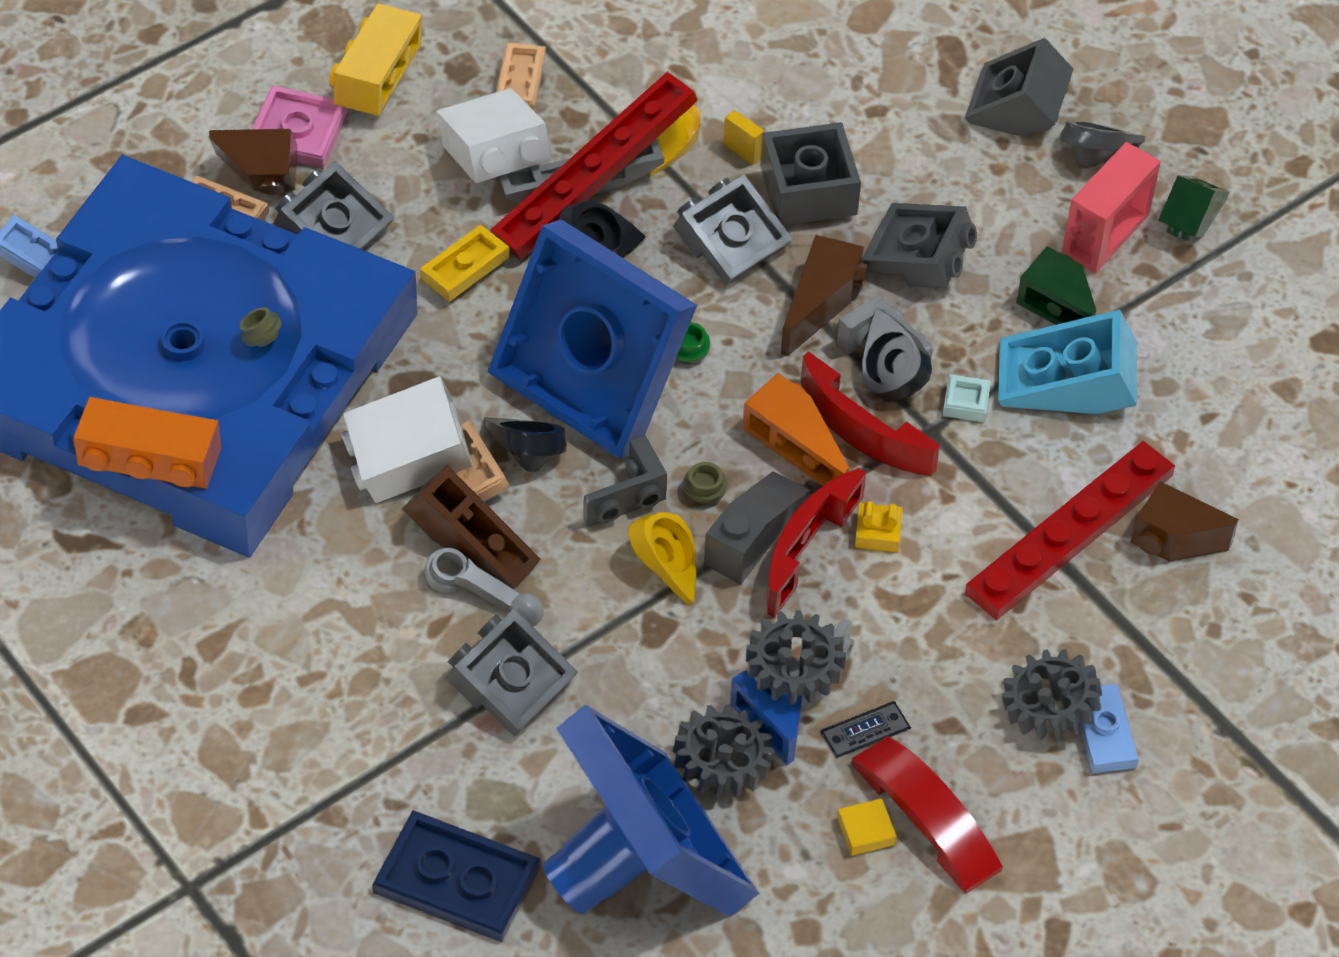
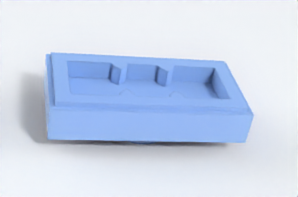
(26, 246)
(1109, 736)

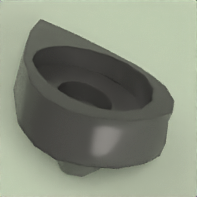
(1095, 142)

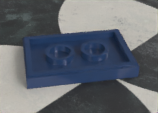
(457, 875)

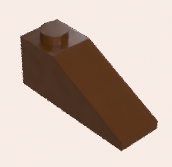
(823, 290)
(463, 521)

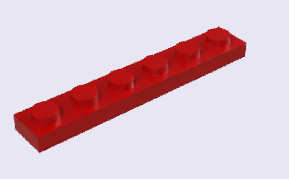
(596, 162)
(1069, 530)

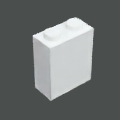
(494, 135)
(405, 440)

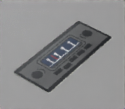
(865, 729)

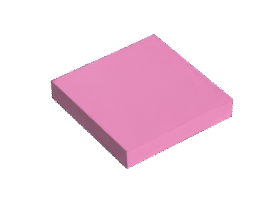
(309, 116)

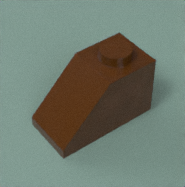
(259, 156)
(1181, 526)

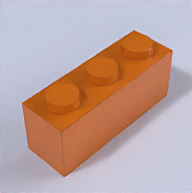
(147, 443)

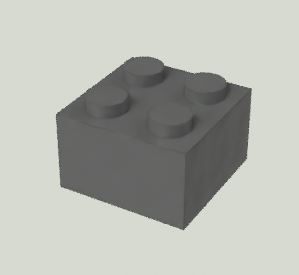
(810, 173)

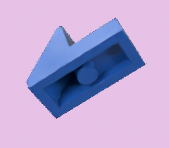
(778, 716)

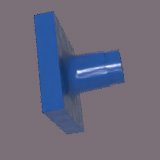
(591, 337)
(646, 825)

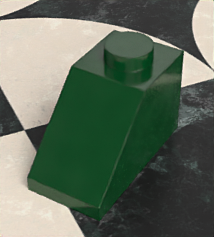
(1192, 207)
(1056, 288)

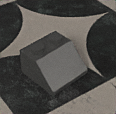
(1021, 90)

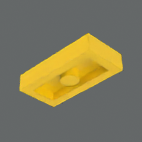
(464, 263)

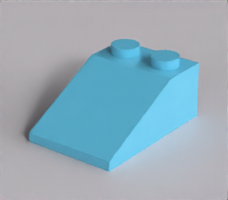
(1071, 366)

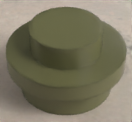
(260, 327)
(705, 483)

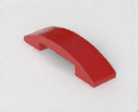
(902, 449)
(832, 503)
(933, 810)

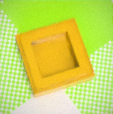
(743, 137)
(866, 827)

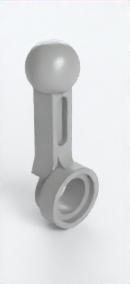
(481, 584)

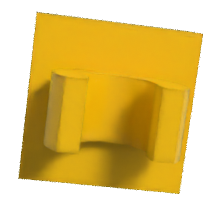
(878, 527)

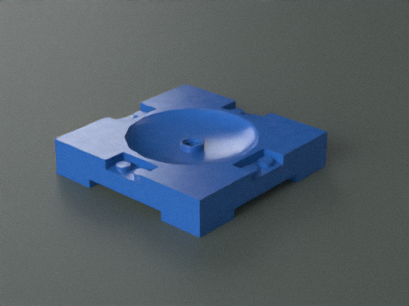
(150, 315)

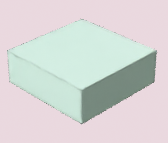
(966, 398)

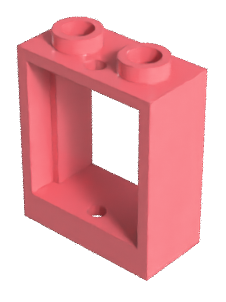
(1110, 207)

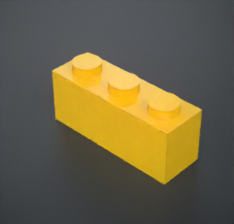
(376, 59)

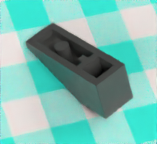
(752, 525)

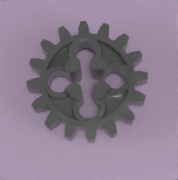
(775, 671)
(1076, 699)
(713, 734)

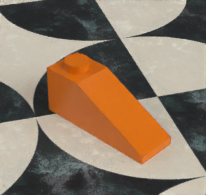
(792, 427)

